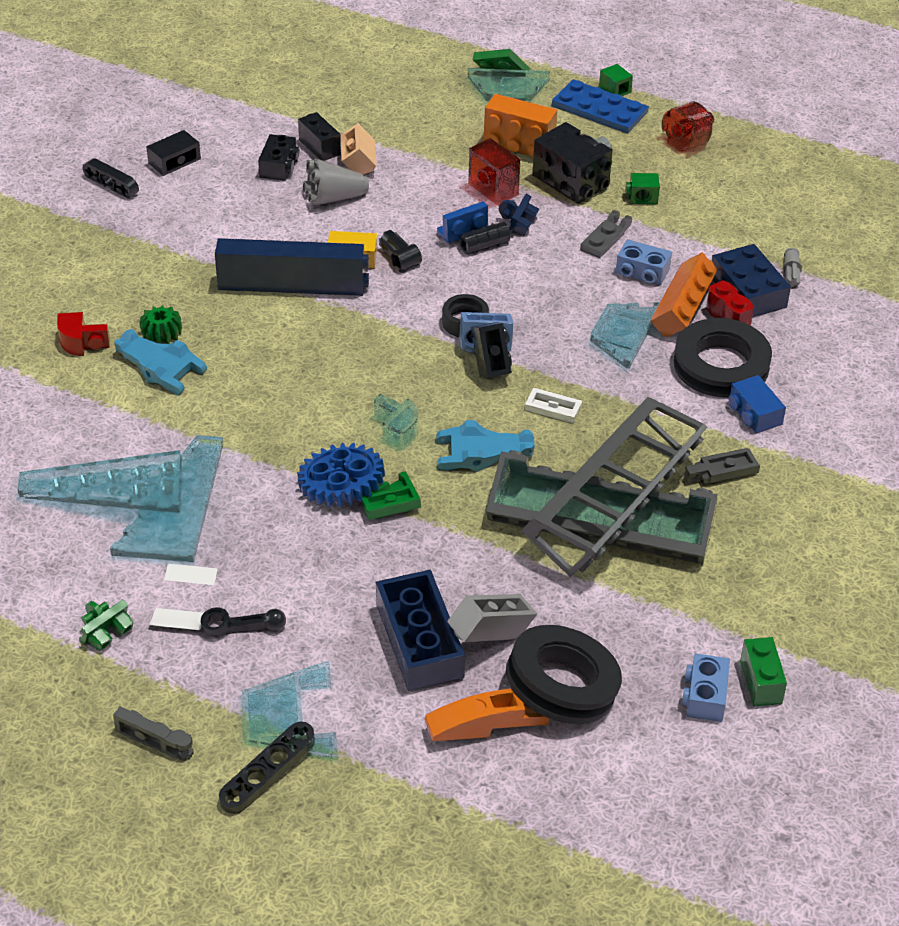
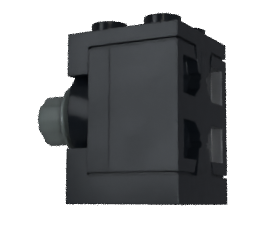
(572, 162)

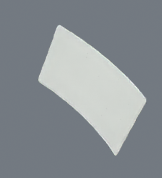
(181, 618)

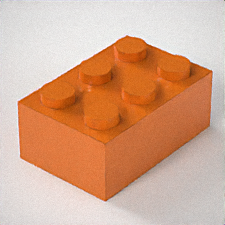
(517, 123)

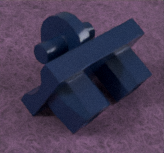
(520, 216)

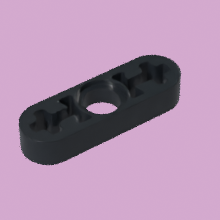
(102, 172)

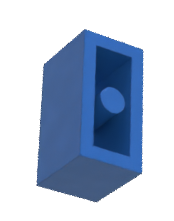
(757, 404)

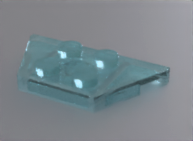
(510, 83)
(623, 330)

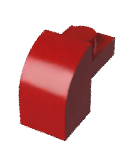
(77, 336)

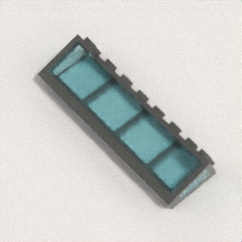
(663, 527)

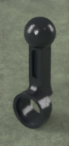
(272, 620)

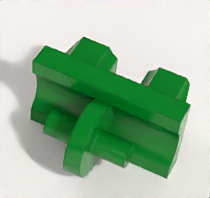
(101, 618)

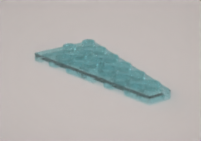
(127, 482)
(176, 534)

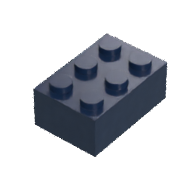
(753, 278)

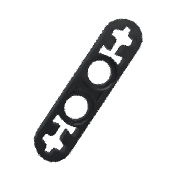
(271, 770)

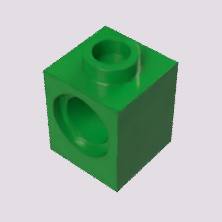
(643, 188)

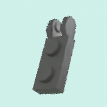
(606, 234)
(153, 734)

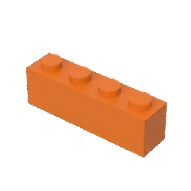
(683, 295)

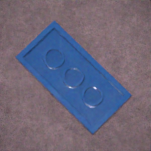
(600, 106)

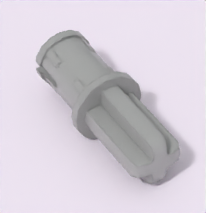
(792, 266)

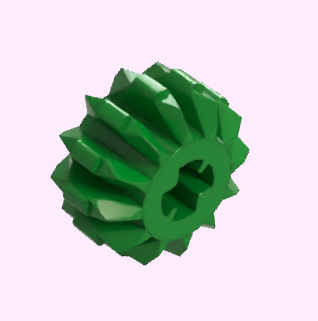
(160, 324)

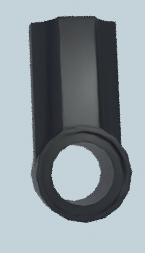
(401, 254)

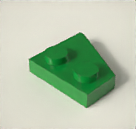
(499, 59)
(391, 498)

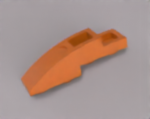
(480, 714)

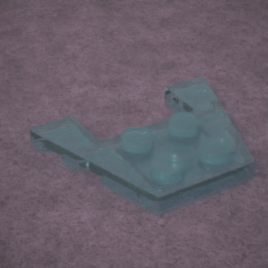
(277, 705)

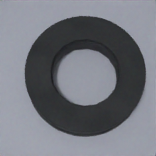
(721, 333)
(556, 699)

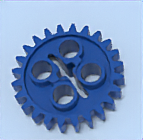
(341, 474)

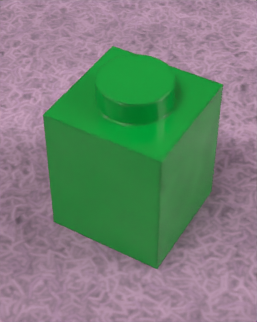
(616, 80)

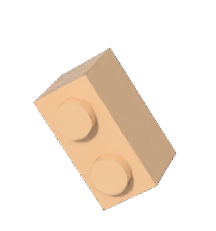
(358, 150)

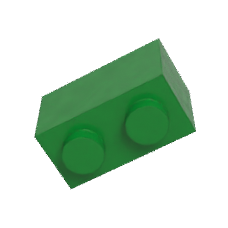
(763, 671)

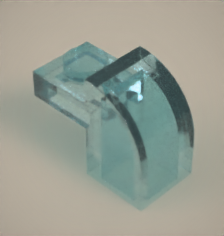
(398, 419)

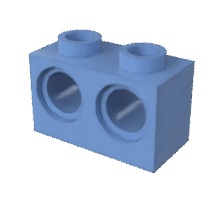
(643, 262)
(473, 319)
(707, 687)

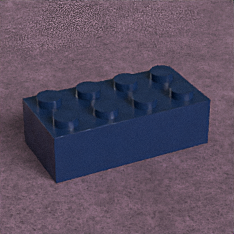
(419, 630)

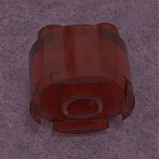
(687, 126)

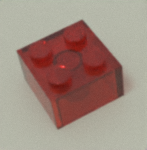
(494, 171)

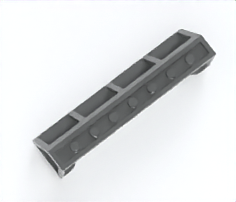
(599, 459)

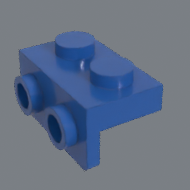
(463, 221)

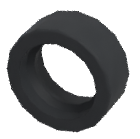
(457, 304)

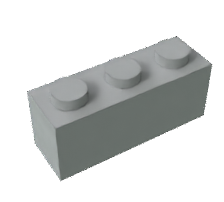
(491, 617)

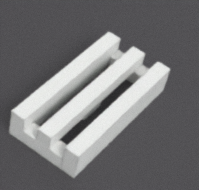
(552, 409)

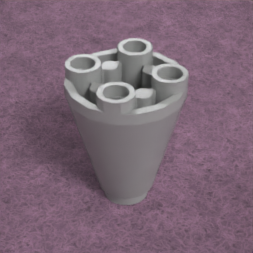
(332, 183)

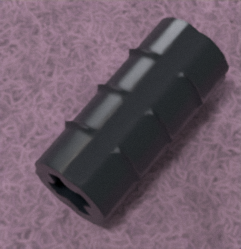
(484, 237)

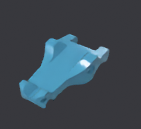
(158, 361)
(478, 447)

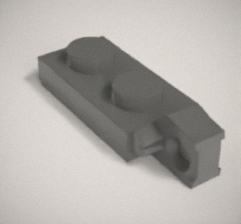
(722, 467)

